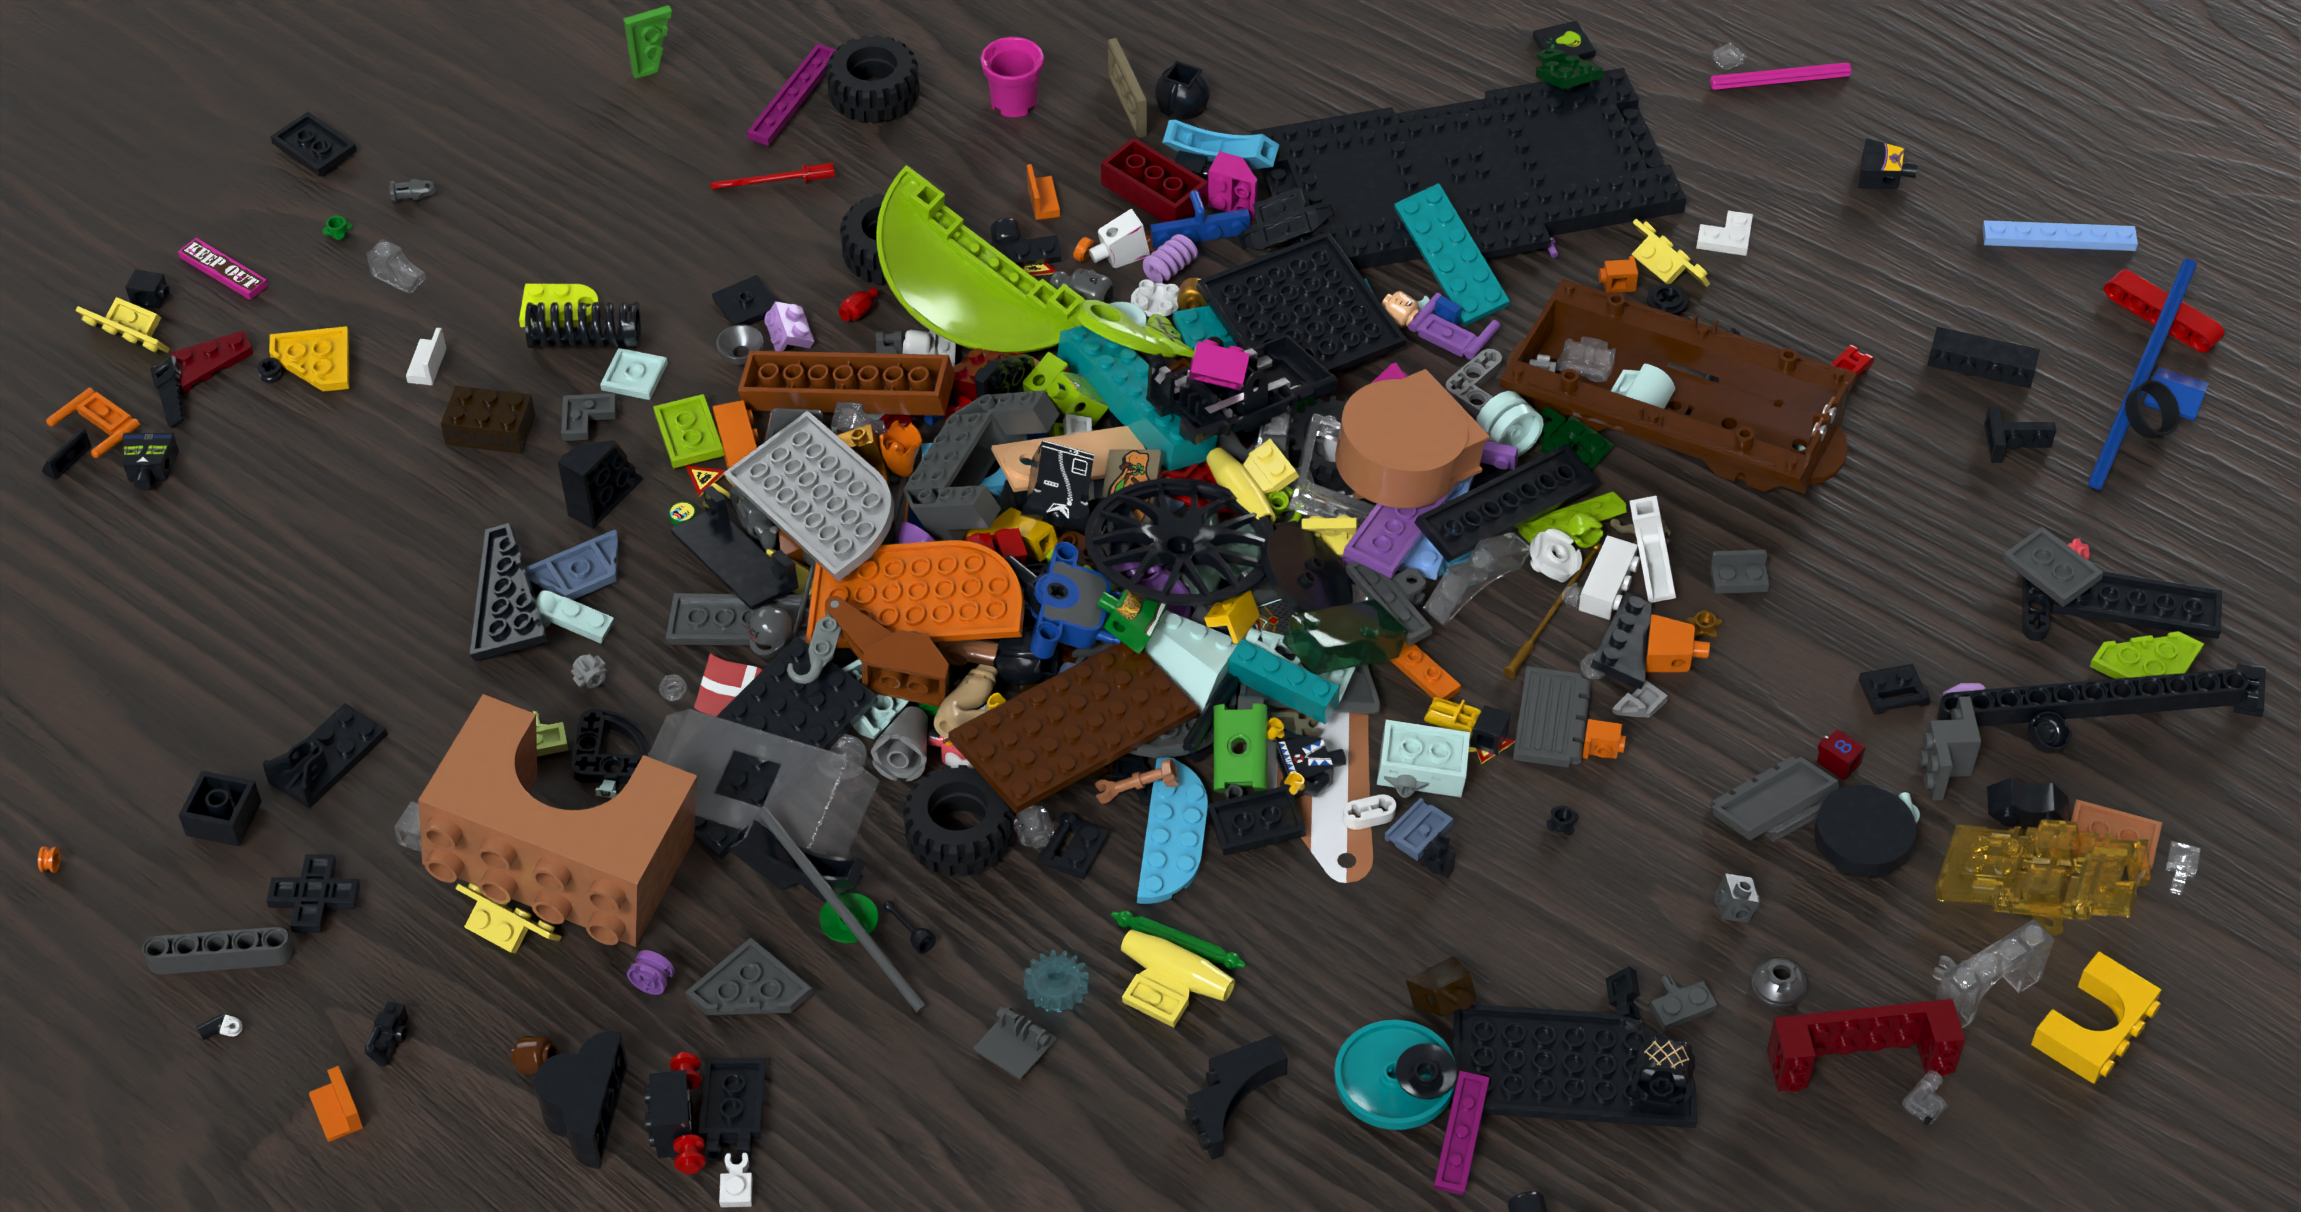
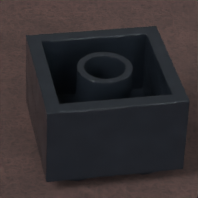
(220, 808)

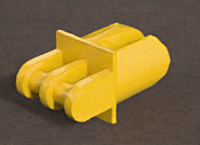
(1452, 715)

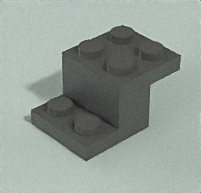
(1950, 748)

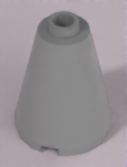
(903, 746)

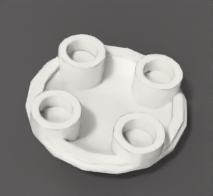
(1156, 298)

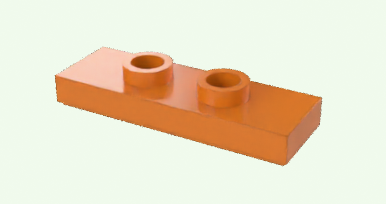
(1426, 673)

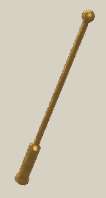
(1511, 670)

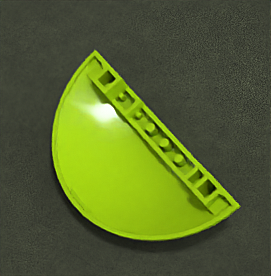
(959, 280)

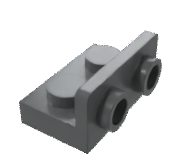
(1739, 571)

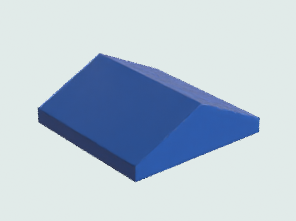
(2186, 390)

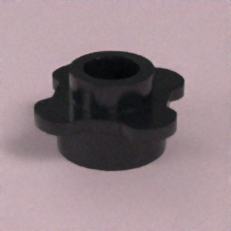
(1559, 814)

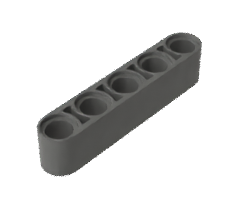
(217, 950)

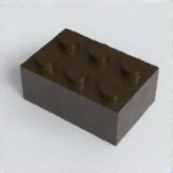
(488, 419)

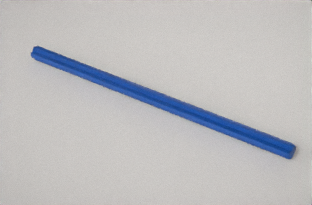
(2143, 371)

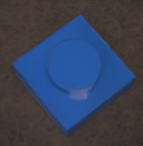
(1448, 310)

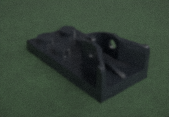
(324, 756)

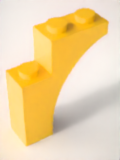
(1036, 535)

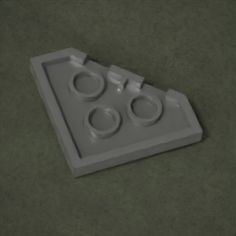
(749, 984)

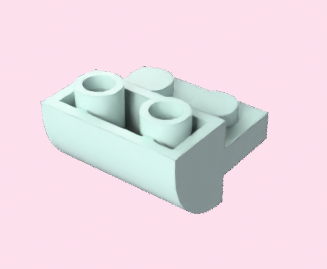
(1647, 385)

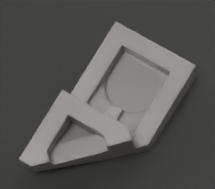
(1642, 702)

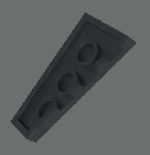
(1626, 642)

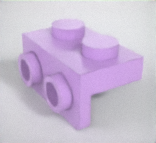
(788, 326)

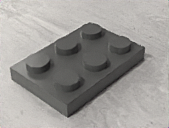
(2052, 566)

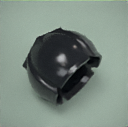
(1182, 91)
(1019, 665)

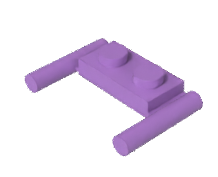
(1448, 334)

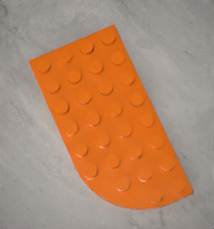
(929, 587)

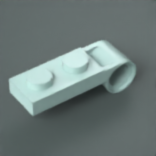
(573, 616)

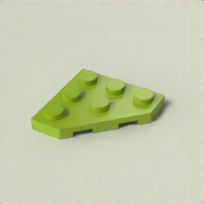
(2147, 656)

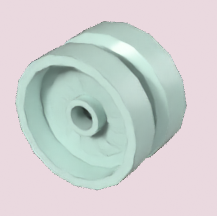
(1511, 421)

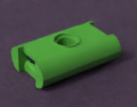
(1236, 727)

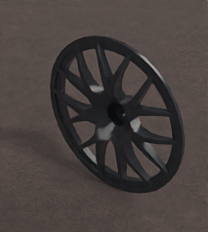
(1176, 541)

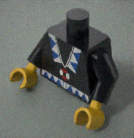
(1304, 760)

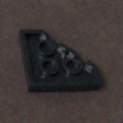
(1003, 375)

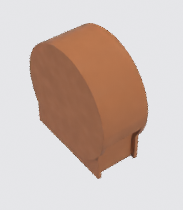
(1407, 442)

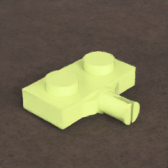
(550, 737)

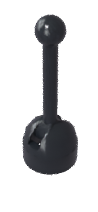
(921, 938)

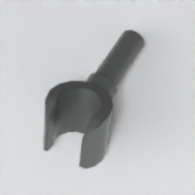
(1233, 789)

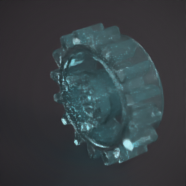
(1056, 981)

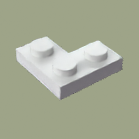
(1731, 239)

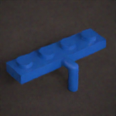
(1201, 226)

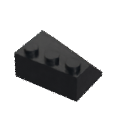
(596, 480)

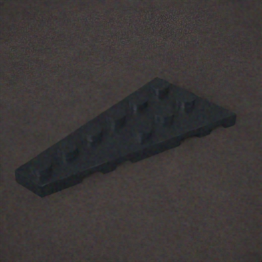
(505, 602)

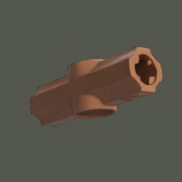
(972, 651)

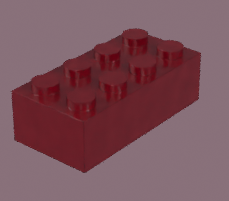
(1152, 181)

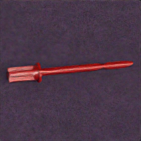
(809, 172)

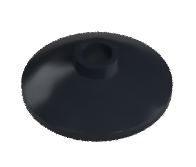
(1426, 1060)

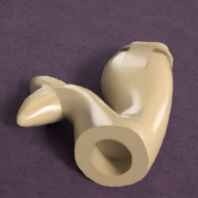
(967, 696)

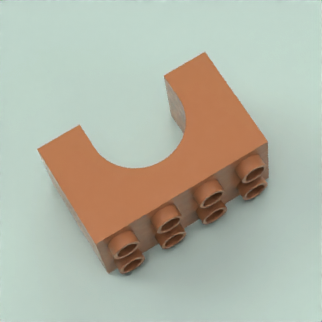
(577, 866)

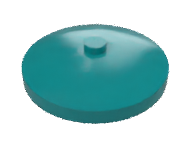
(1368, 1075)

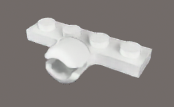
(928, 343)

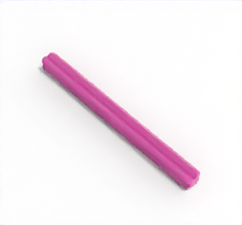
(1780, 76)

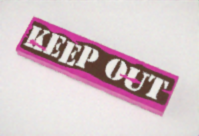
(223, 268)

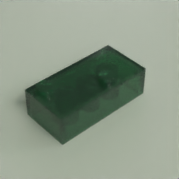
(1345, 636)

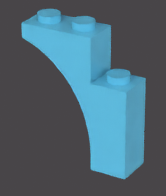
(1256, 150)

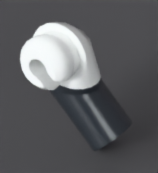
(221, 1024)

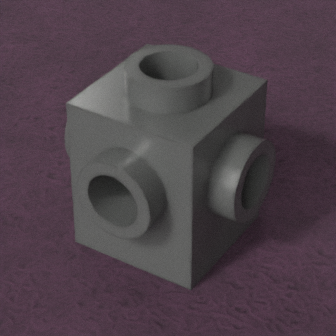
(1736, 898)

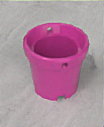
(1013, 74)

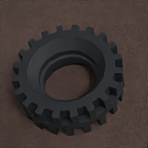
(1323, 471)

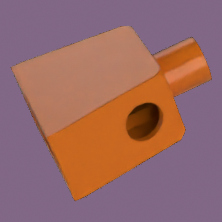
(1672, 645)

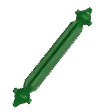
(1193, 944)

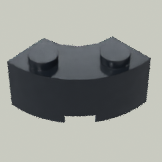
(2026, 804)

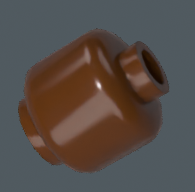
(531, 1053)

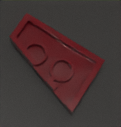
(208, 357)

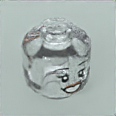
(1033, 826)

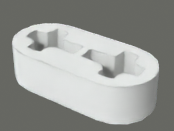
(1369, 812)

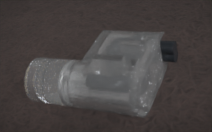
(1923, 1101)

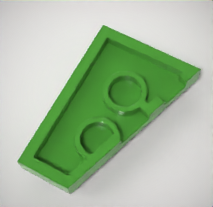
(645, 40)

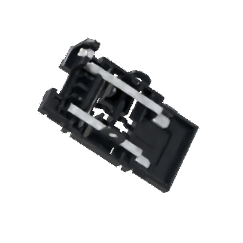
(1275, 378)

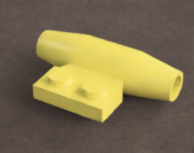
(1261, 473)
(1169, 977)

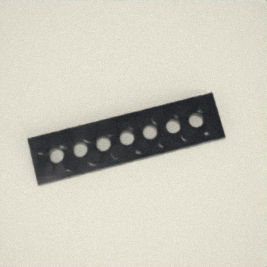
(1507, 487)

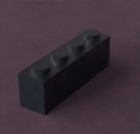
(1983, 357)

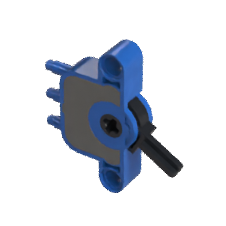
(1064, 602)

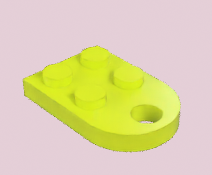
(561, 294)

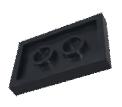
(313, 144)
(1256, 820)

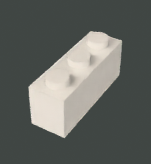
(1609, 577)

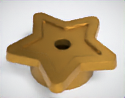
(1707, 618)

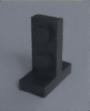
(2015, 434)

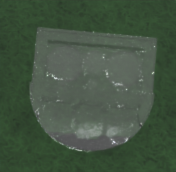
(1589, 358)

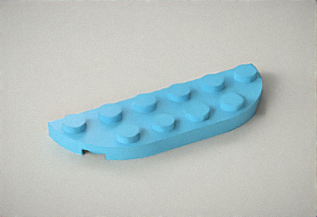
(1173, 836)

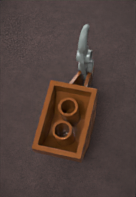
(893, 664)

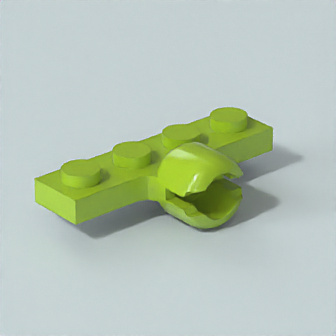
(1578, 520)

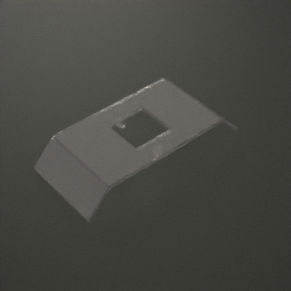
(815, 793)

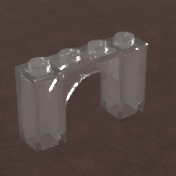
(2016, 958)

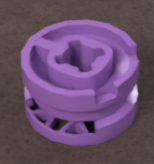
(650, 972)

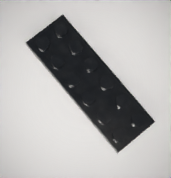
(2149, 604)

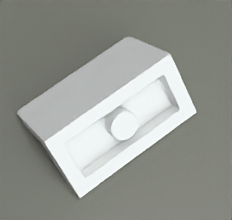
(427, 359)

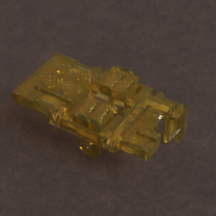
(1992, 866)

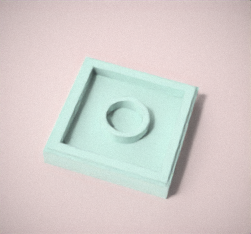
(634, 373)

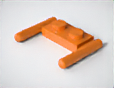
(100, 413)

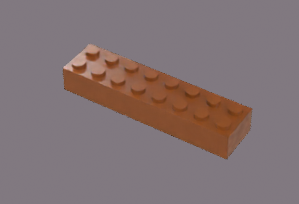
(821, 379)

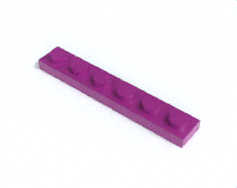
(791, 96)

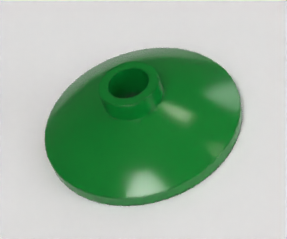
(860, 907)

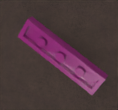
(1461, 1133)

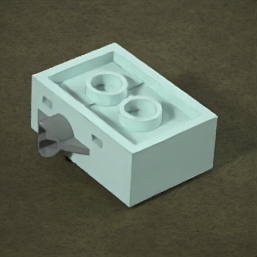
(1423, 759)

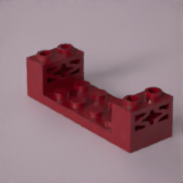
(1802, 1038)

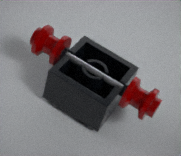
(671, 1113)

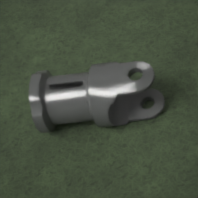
(412, 189)

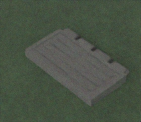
(1552, 717)
(1773, 796)

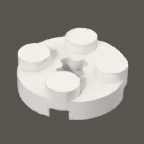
(1545, 561)

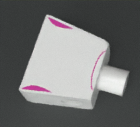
(1121, 241)

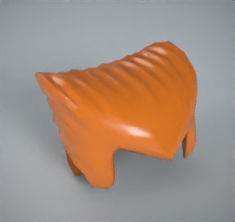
(900, 448)

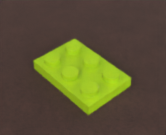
(688, 431)

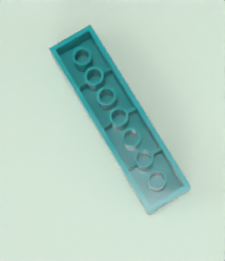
(1122, 382)

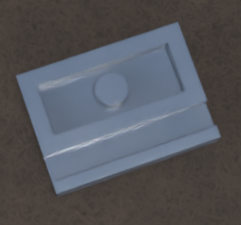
(1418, 828)

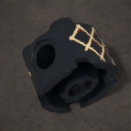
(1663, 1072)

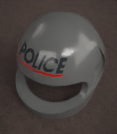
(770, 627)

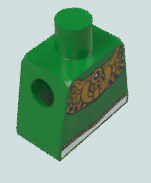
(1131, 618)

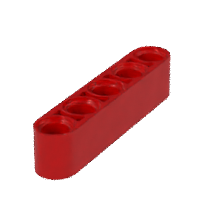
(2148, 301)

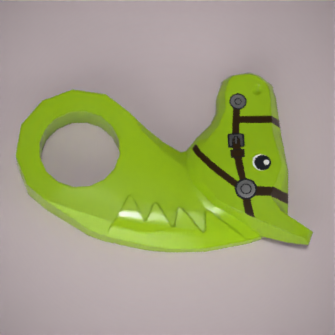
(1154, 338)

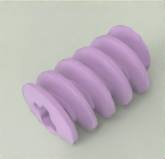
(1169, 258)

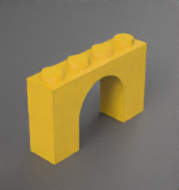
(2090, 1051)

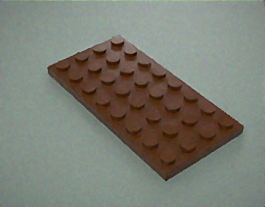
(1072, 725)

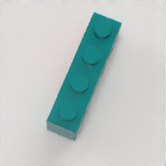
(1284, 681)

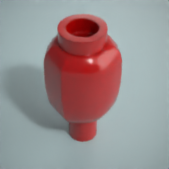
(857, 305)

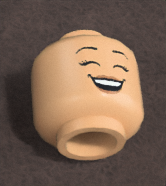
(1401, 308)

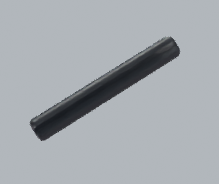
(1206, 719)

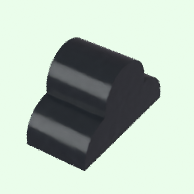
(582, 1094)

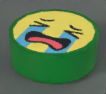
(681, 512)

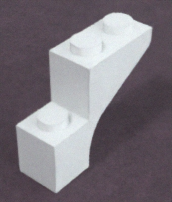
(1652, 549)

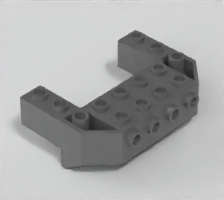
(947, 481)

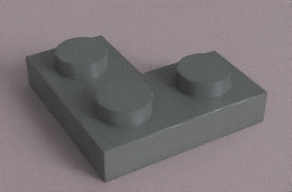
(580, 409)

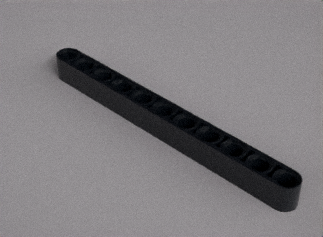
(2105, 692)

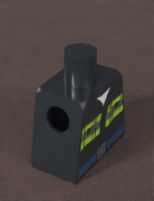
(148, 457)

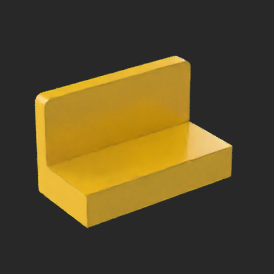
(1236, 613)

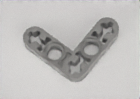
(1471, 386)

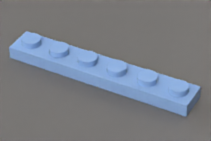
(2059, 235)

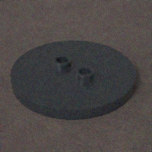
(1304, 571)

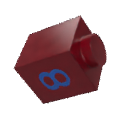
(1840, 754)

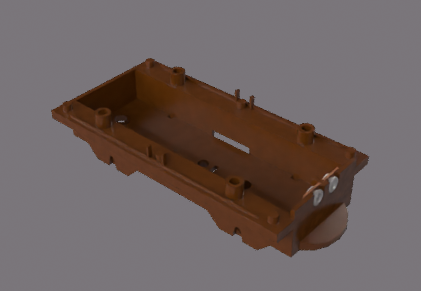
(1731, 422)

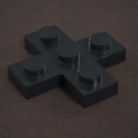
(313, 893)

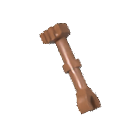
(1167, 772)

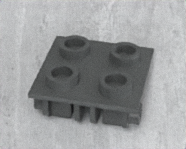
(1014, 1043)

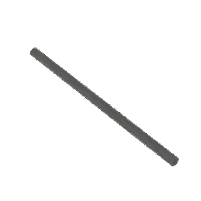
(842, 910)

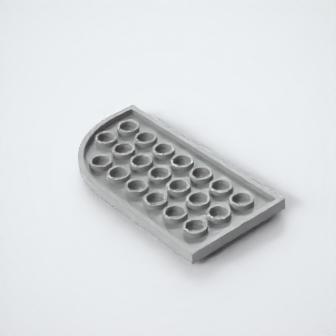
(818, 494)

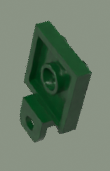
(1564, 70)
(1573, 433)

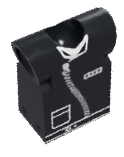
(1059, 486)

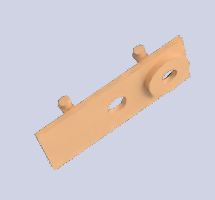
(1095, 442)

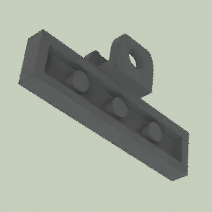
(1395, 596)

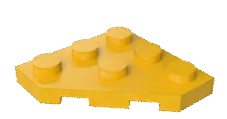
(315, 356)

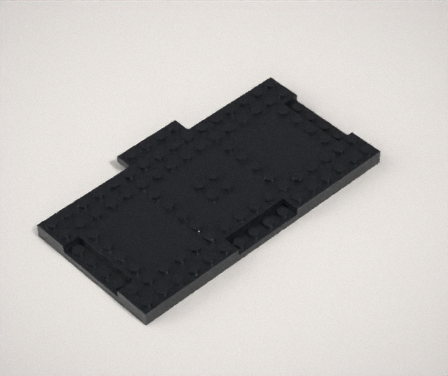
(1511, 164)

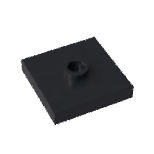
(744, 301)

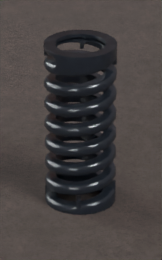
(628, 330)

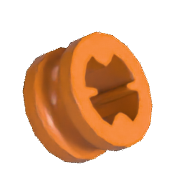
(49, 859)

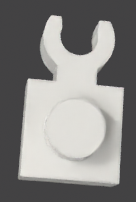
(736, 1185)

